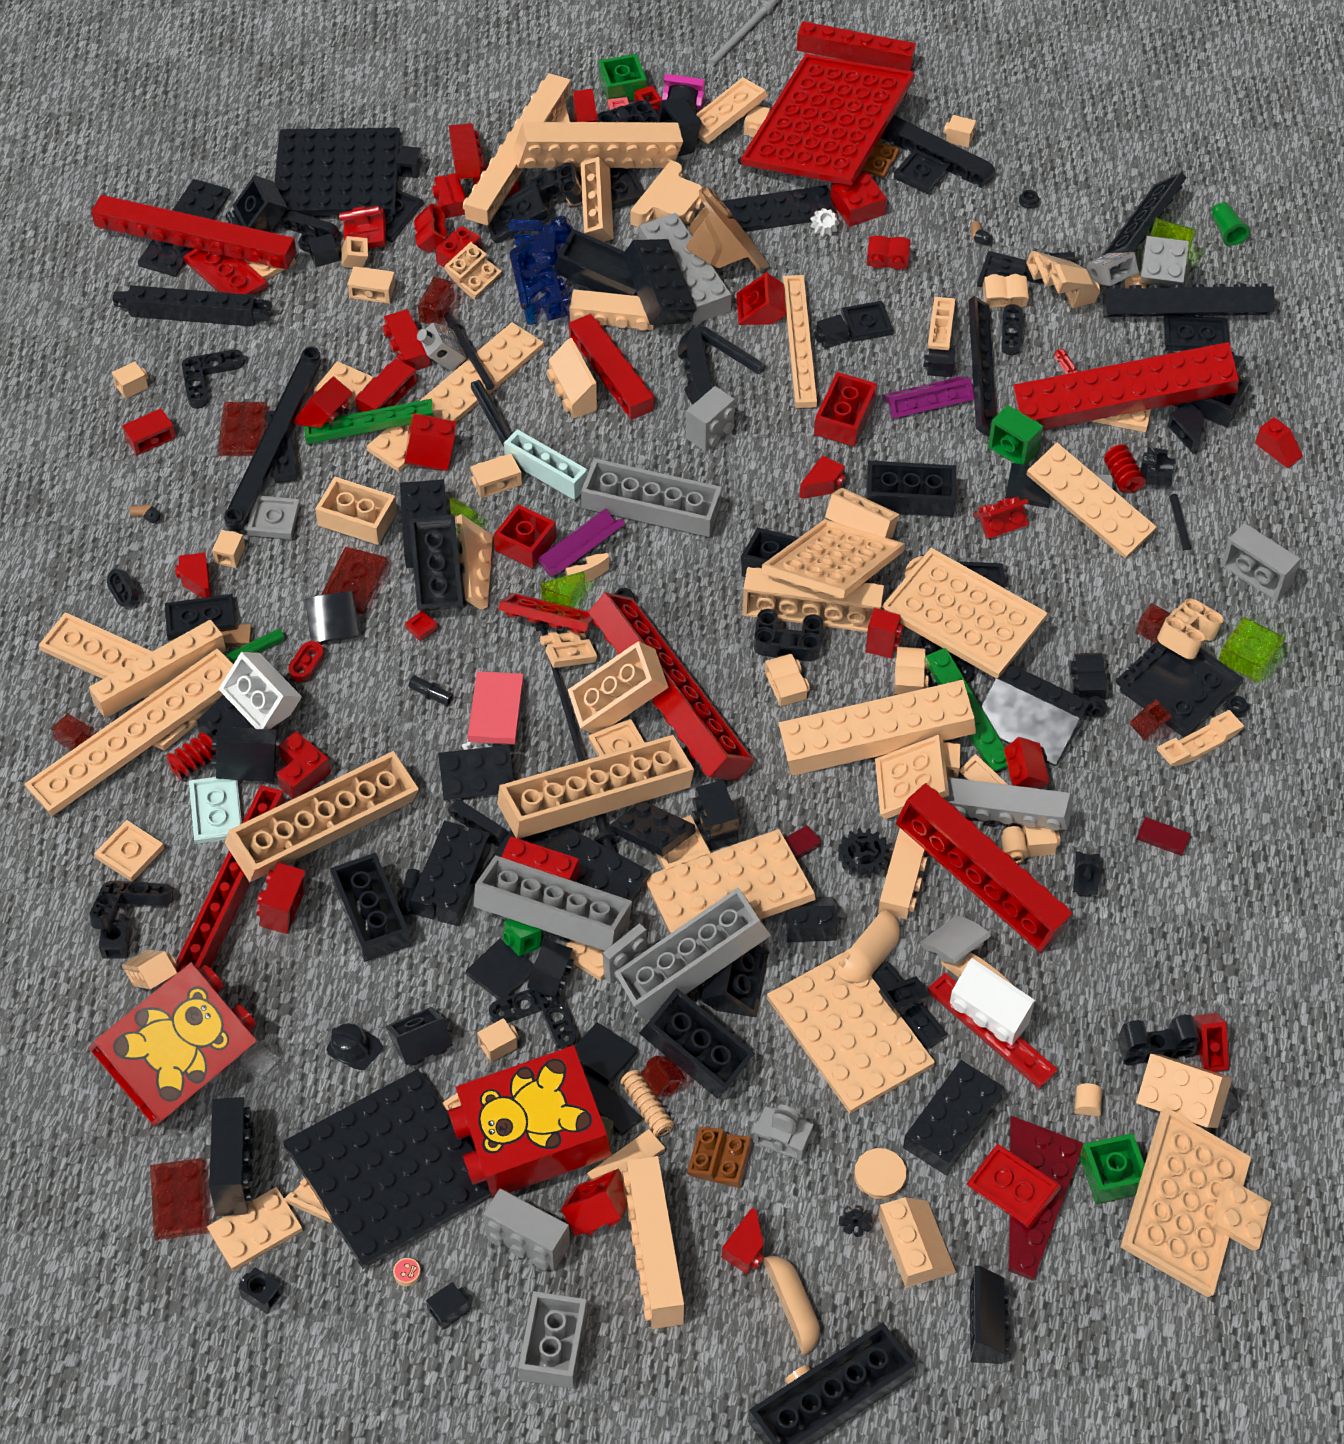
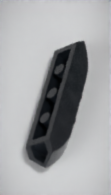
(694, 360)

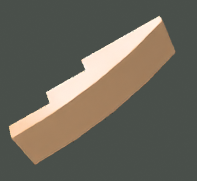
(941, 323)

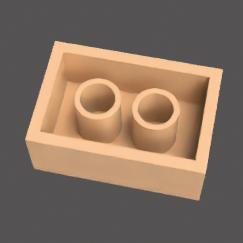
(356, 510)
(1185, 1089)

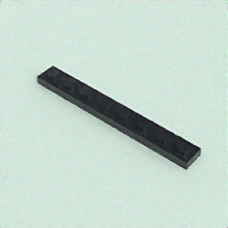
(982, 365)

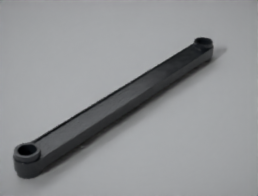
(272, 439)

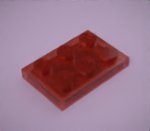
(241, 428)
(358, 573)
(178, 1199)

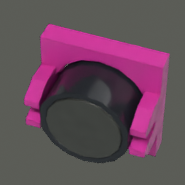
(690, 88)

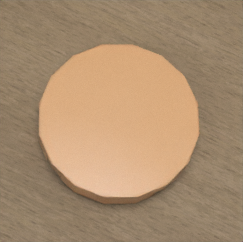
(880, 1173)

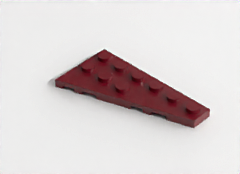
(1056, 1158)

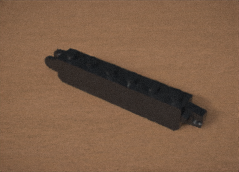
(192, 305)

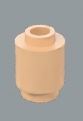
(1014, 843)

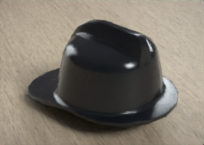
(354, 1046)

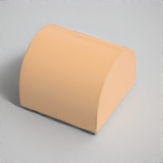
(1088, 1099)

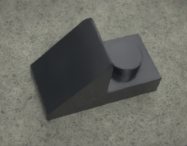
(904, 995)

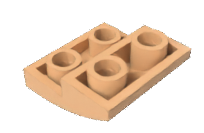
(472, 270)

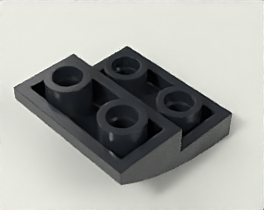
(332, 617)

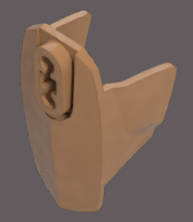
(719, 237)

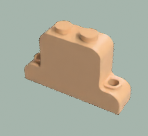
(666, 196)

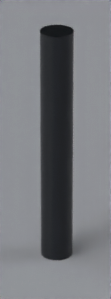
(1180, 523)

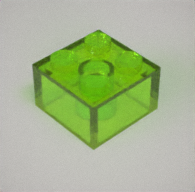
(1251, 649)

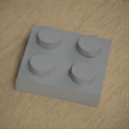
(273, 517)
(624, 951)

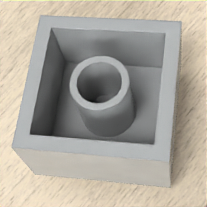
(1163, 261)
(710, 418)

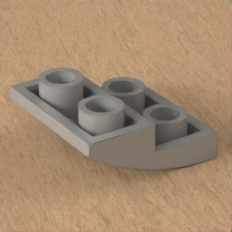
(955, 939)

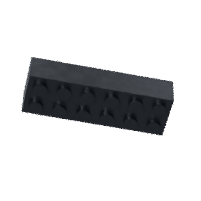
(833, 1390)

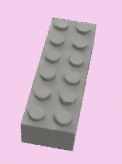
(703, 282)
(651, 497)
(552, 903)
(692, 953)

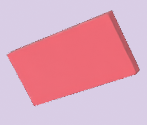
(495, 708)

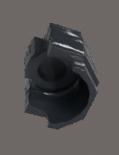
(1157, 467)

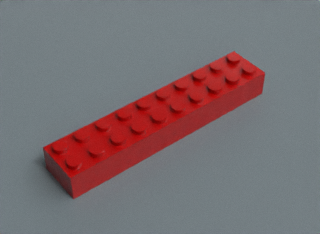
(1128, 387)
(683, 701)

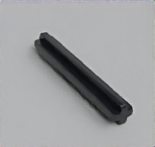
(731, 349)
(490, 411)

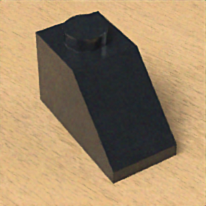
(1187, 425)

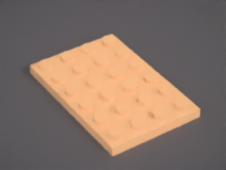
(833, 558)
(964, 613)
(759, 867)
(850, 1033)
(1178, 1202)

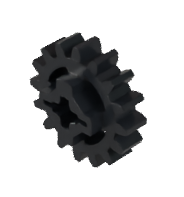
(863, 849)

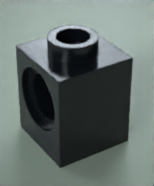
(115, 948)
(263, 1300)

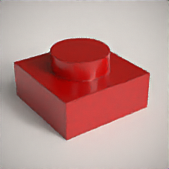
(421, 626)

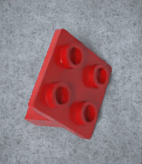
(1002, 516)

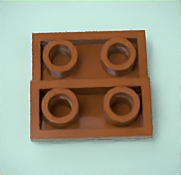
(881, 160)
(720, 1156)

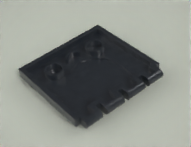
(1182, 685)

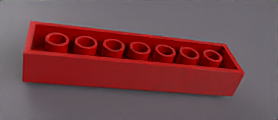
(983, 867)

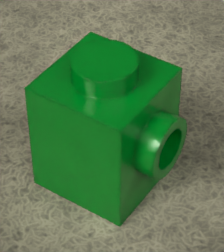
(521, 937)

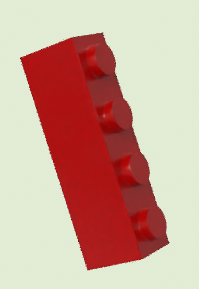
(466, 151)

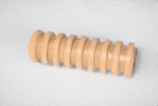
(646, 1103)

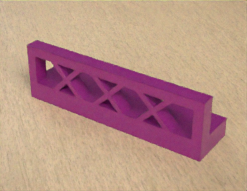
(929, 396)
(579, 542)

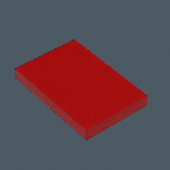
(1013, 1186)

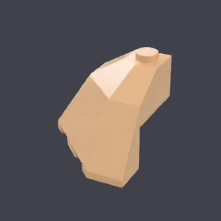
(1066, 277)

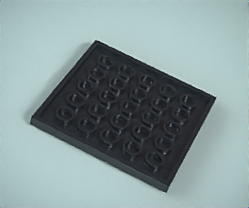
(337, 169)
(387, 1168)

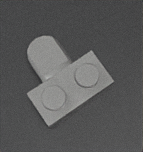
(783, 1131)

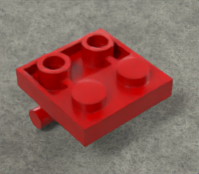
(366, 223)

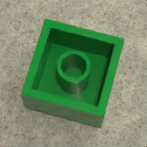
(621, 76)
(1015, 436)
(1112, 1167)

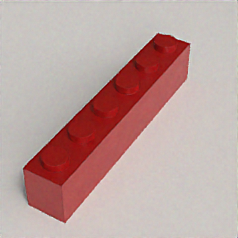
(855, 46)
(611, 366)

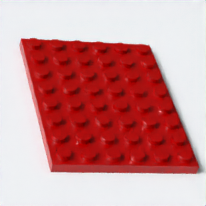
(828, 119)

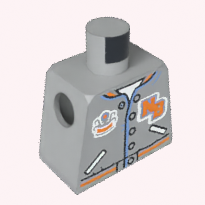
(1105, 269)
(442, 345)

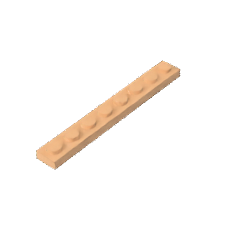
(799, 342)

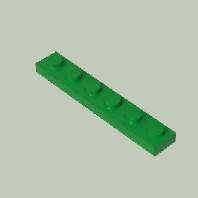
(369, 421)
(985, 739)

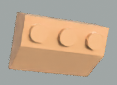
(573, 380)
(915, 1241)

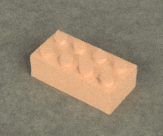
(618, 688)

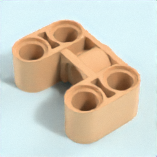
(1189, 627)

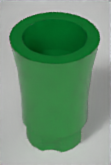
(1230, 225)

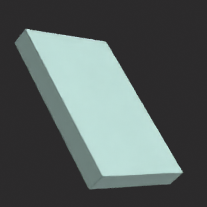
(214, 808)

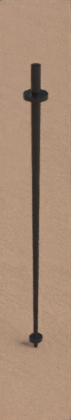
(605, 837)

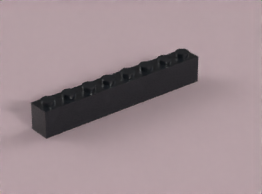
(1188, 301)

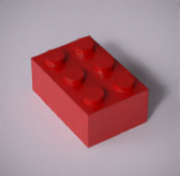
(845, 409)

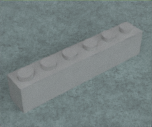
(1010, 803)

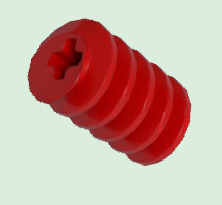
(1123, 469)
(190, 755)

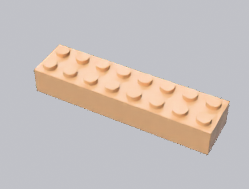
(614, 142)
(876, 727)
(594, 786)
(321, 816)

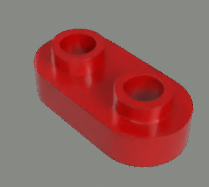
(304, 662)

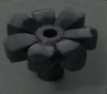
(856, 1220)

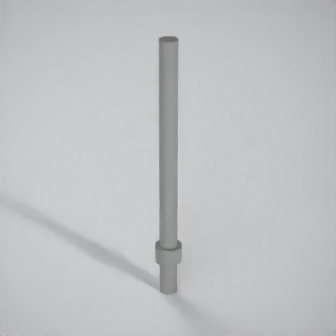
(765, 9)

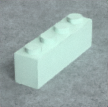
(546, 464)

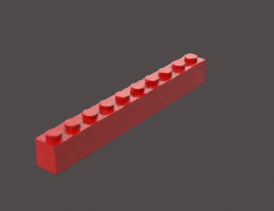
(194, 232)
(223, 896)

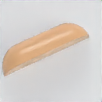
(870, 948)
(794, 1302)

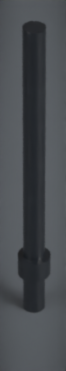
(456, 326)

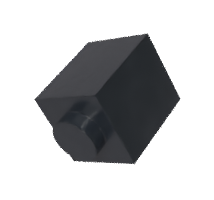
(409, 161)
(324, 250)
(831, 331)
(939, 362)
(448, 1305)

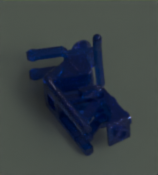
(531, 266)

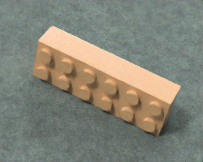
(796, 602)
(653, 1243)

